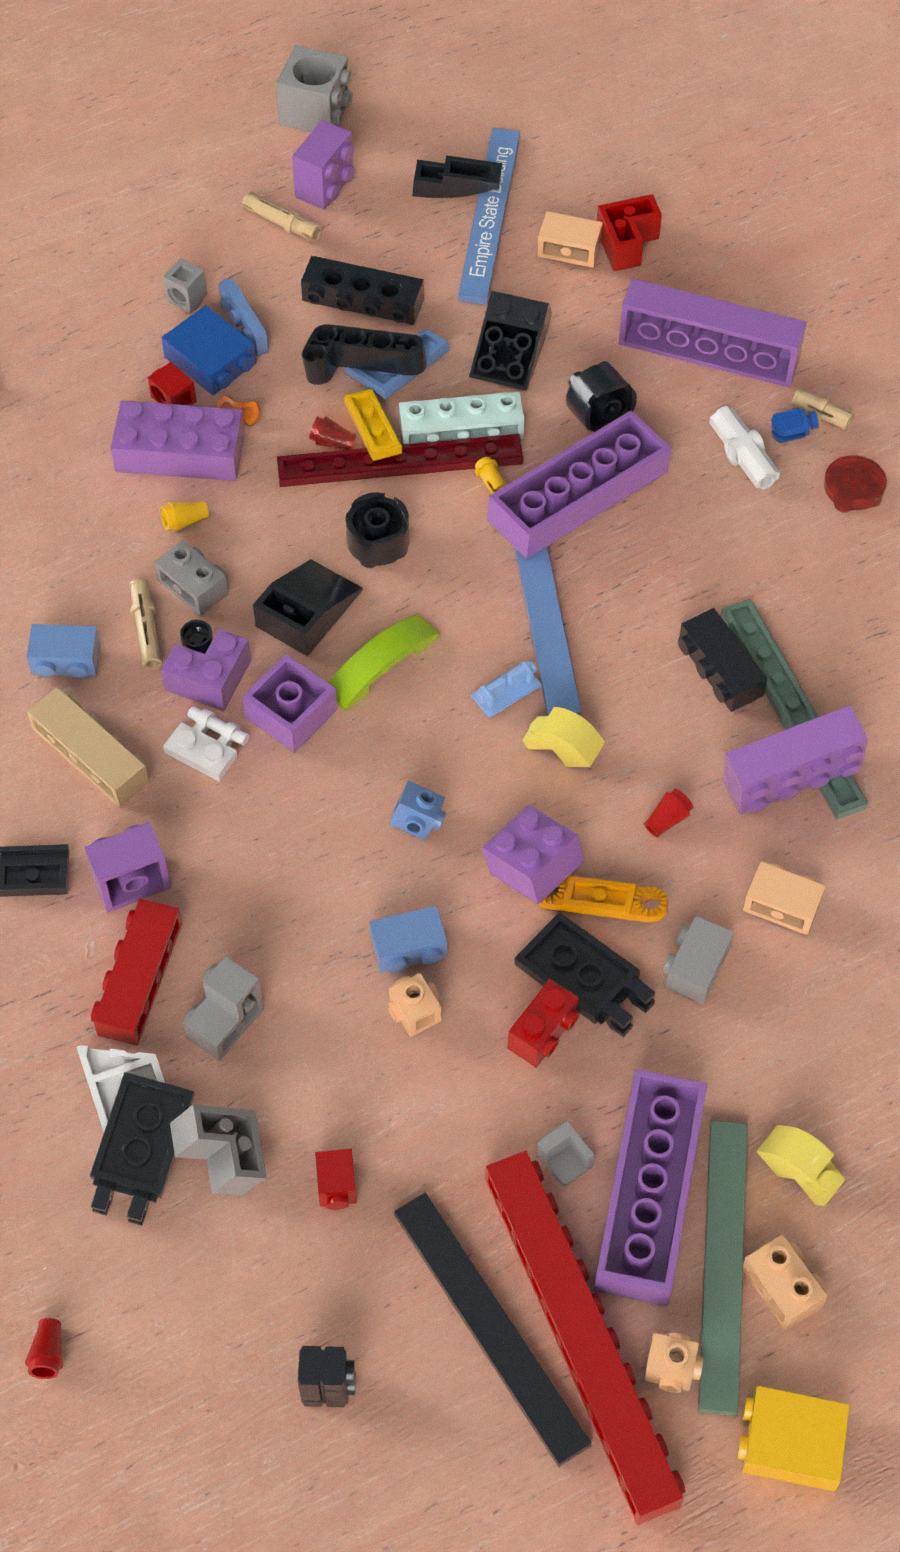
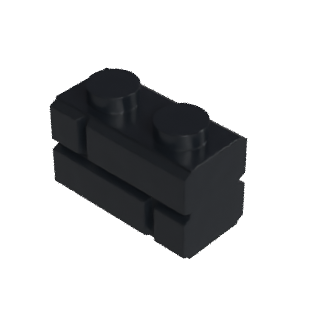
(325, 1376)

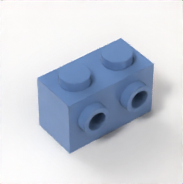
(63, 650)
(408, 940)

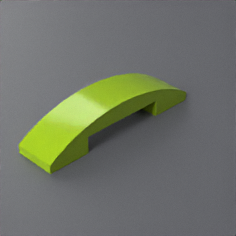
(379, 656)

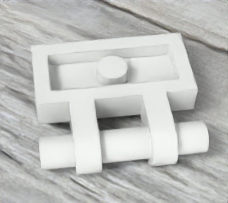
(199, 750)

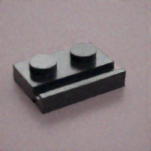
(34, 870)

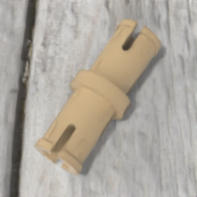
(824, 409)

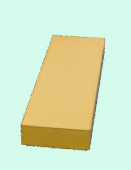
(372, 424)

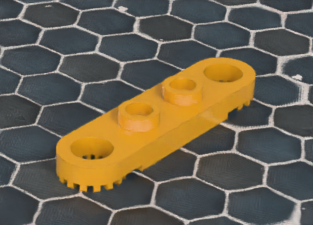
(607, 899)

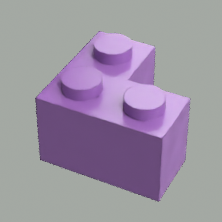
(208, 676)

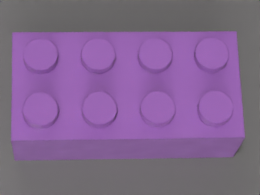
(178, 440)
(795, 760)

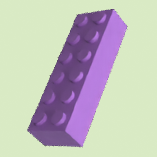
(711, 332)
(578, 484)
(651, 1188)

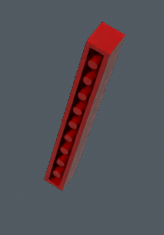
(584, 1339)

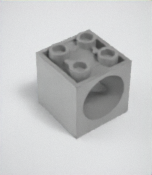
(313, 89)

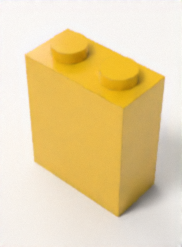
(794, 1438)

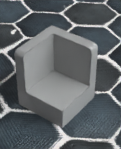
(565, 1154)

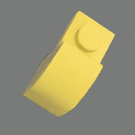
(567, 735)
(802, 1157)

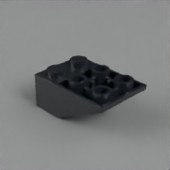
(510, 340)
(304, 605)

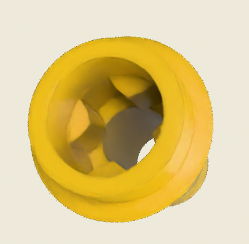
(181, 514)

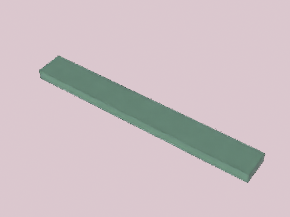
(787, 696)
(723, 1269)

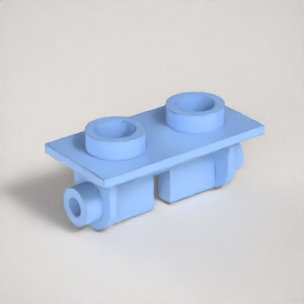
(507, 689)

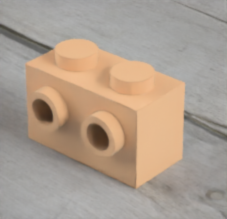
(567, 237)
(784, 897)
(785, 1282)

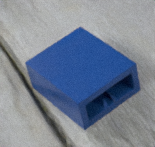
(209, 350)

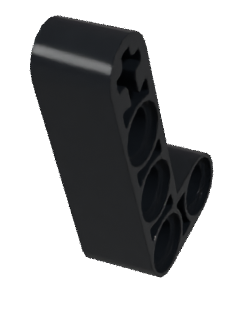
(361, 349)

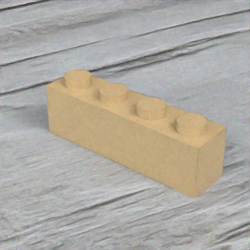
(89, 746)

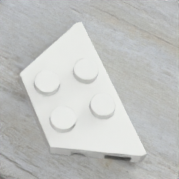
(105, 1071)

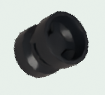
(196, 635)

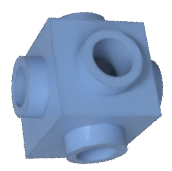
(418, 811)

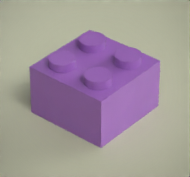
(323, 164)
(290, 703)
(533, 854)
(128, 866)

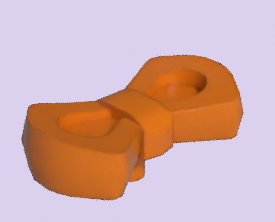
(251, 410)

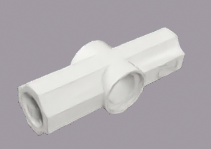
(744, 447)

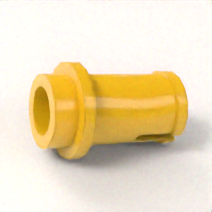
(487, 470)

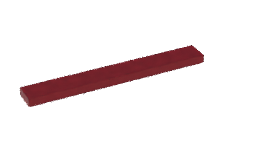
(415, 459)

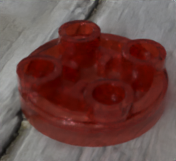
(855, 483)

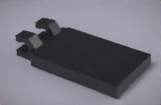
(587, 970)
(137, 1144)

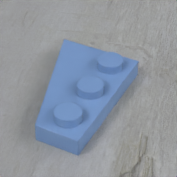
(388, 383)

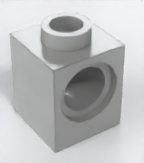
(185, 285)

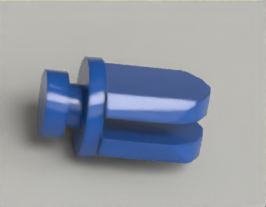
(793, 424)

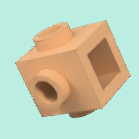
(414, 1004)
(673, 1362)

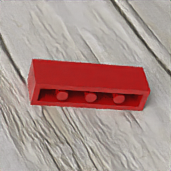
(137, 971)

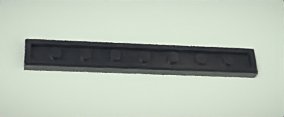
(493, 1330)

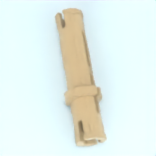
(291, 221)
(141, 594)

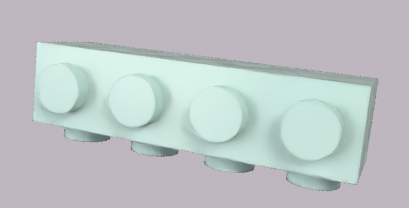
(461, 418)

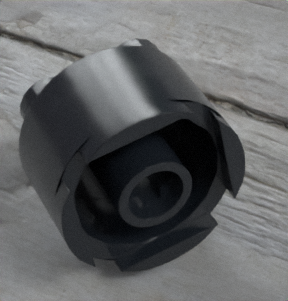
(599, 396)
(377, 529)

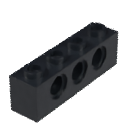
(362, 290)

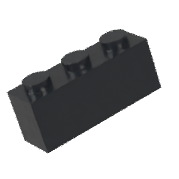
(722, 660)

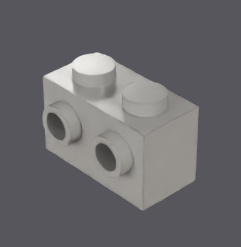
(191, 577)
(698, 959)

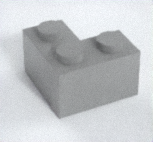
(227, 1011)
(228, 1143)

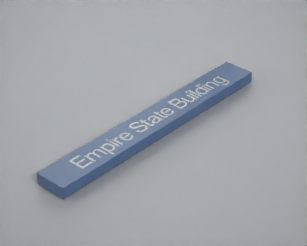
(489, 221)

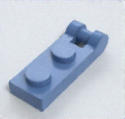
(242, 315)

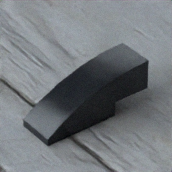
(455, 177)

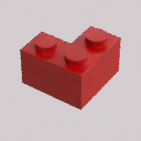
(627, 227)

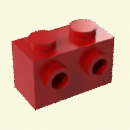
(543, 1023)

